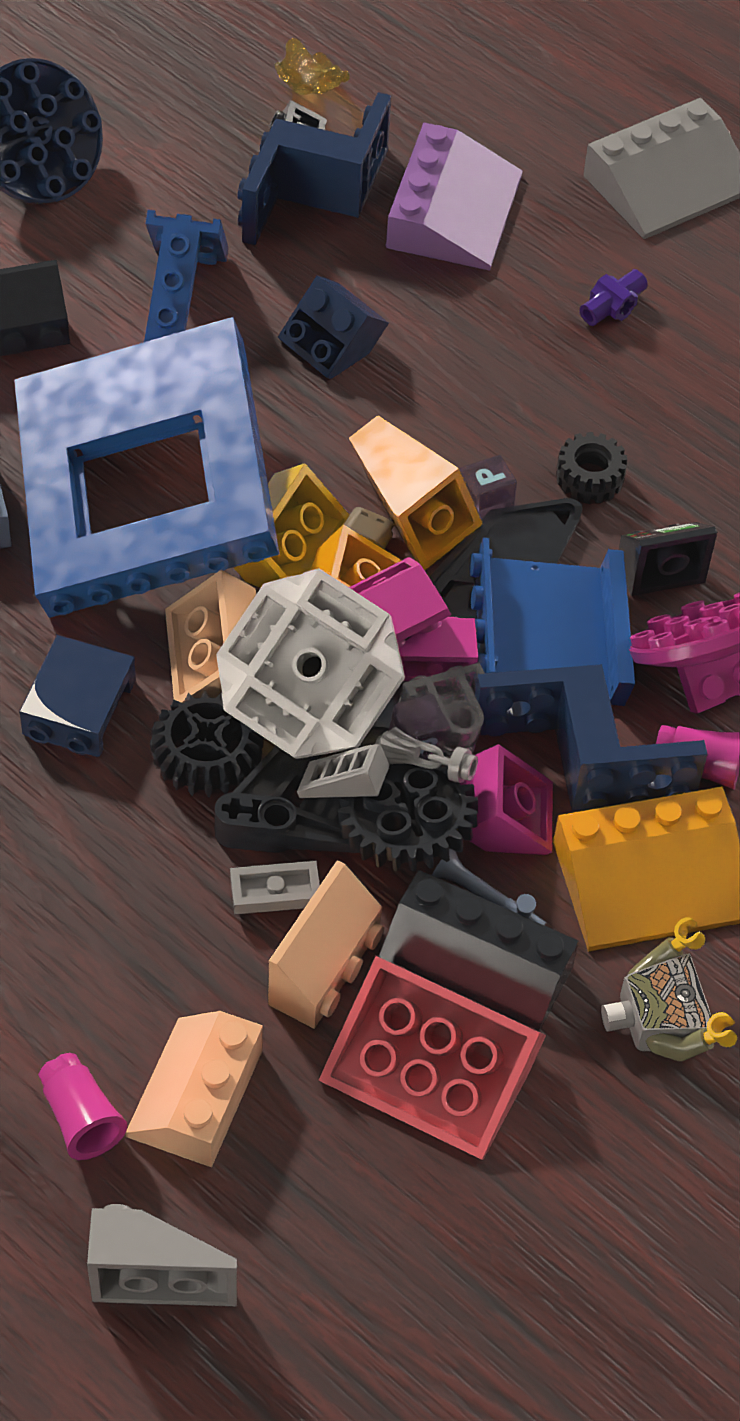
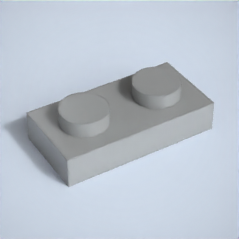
(273, 886)

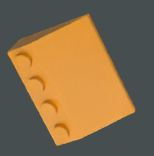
(651, 865)

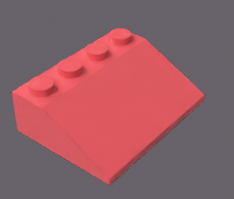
(431, 1057)

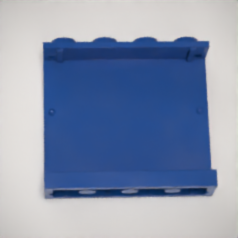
(553, 617)

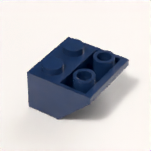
(332, 328)

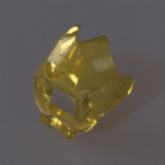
(309, 73)

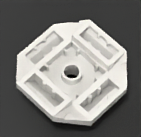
(274, 638)

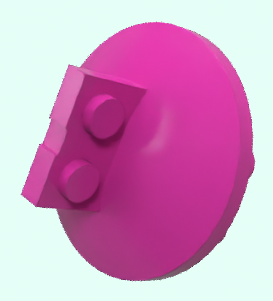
(702, 647)

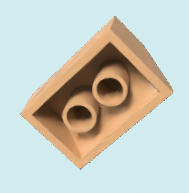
(199, 628)
(324, 948)
(198, 1085)

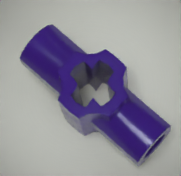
(613, 297)

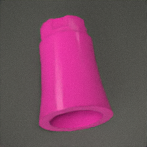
(722, 748)
(81, 1108)

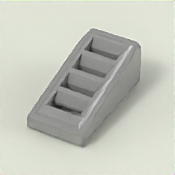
(353, 774)

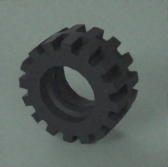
(595, 451)

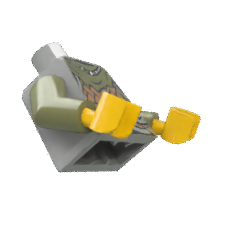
(667, 1004)

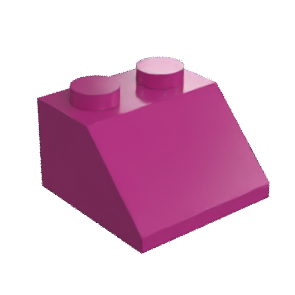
(512, 805)

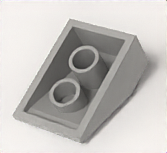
(154, 1263)

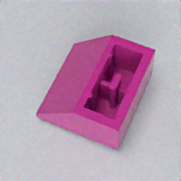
(407, 596)

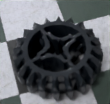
(204, 756)

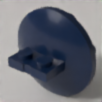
(46, 131)

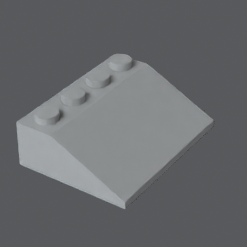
(666, 168)

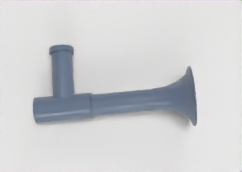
(456, 872)

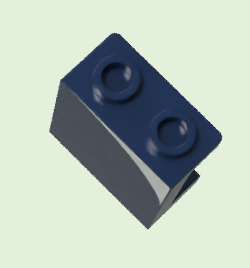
(76, 695)

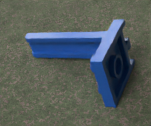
(180, 247)

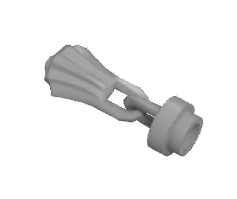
(403, 749)

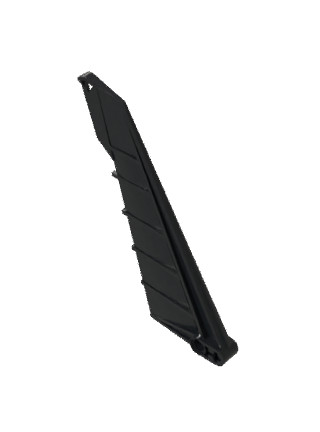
(246, 815)

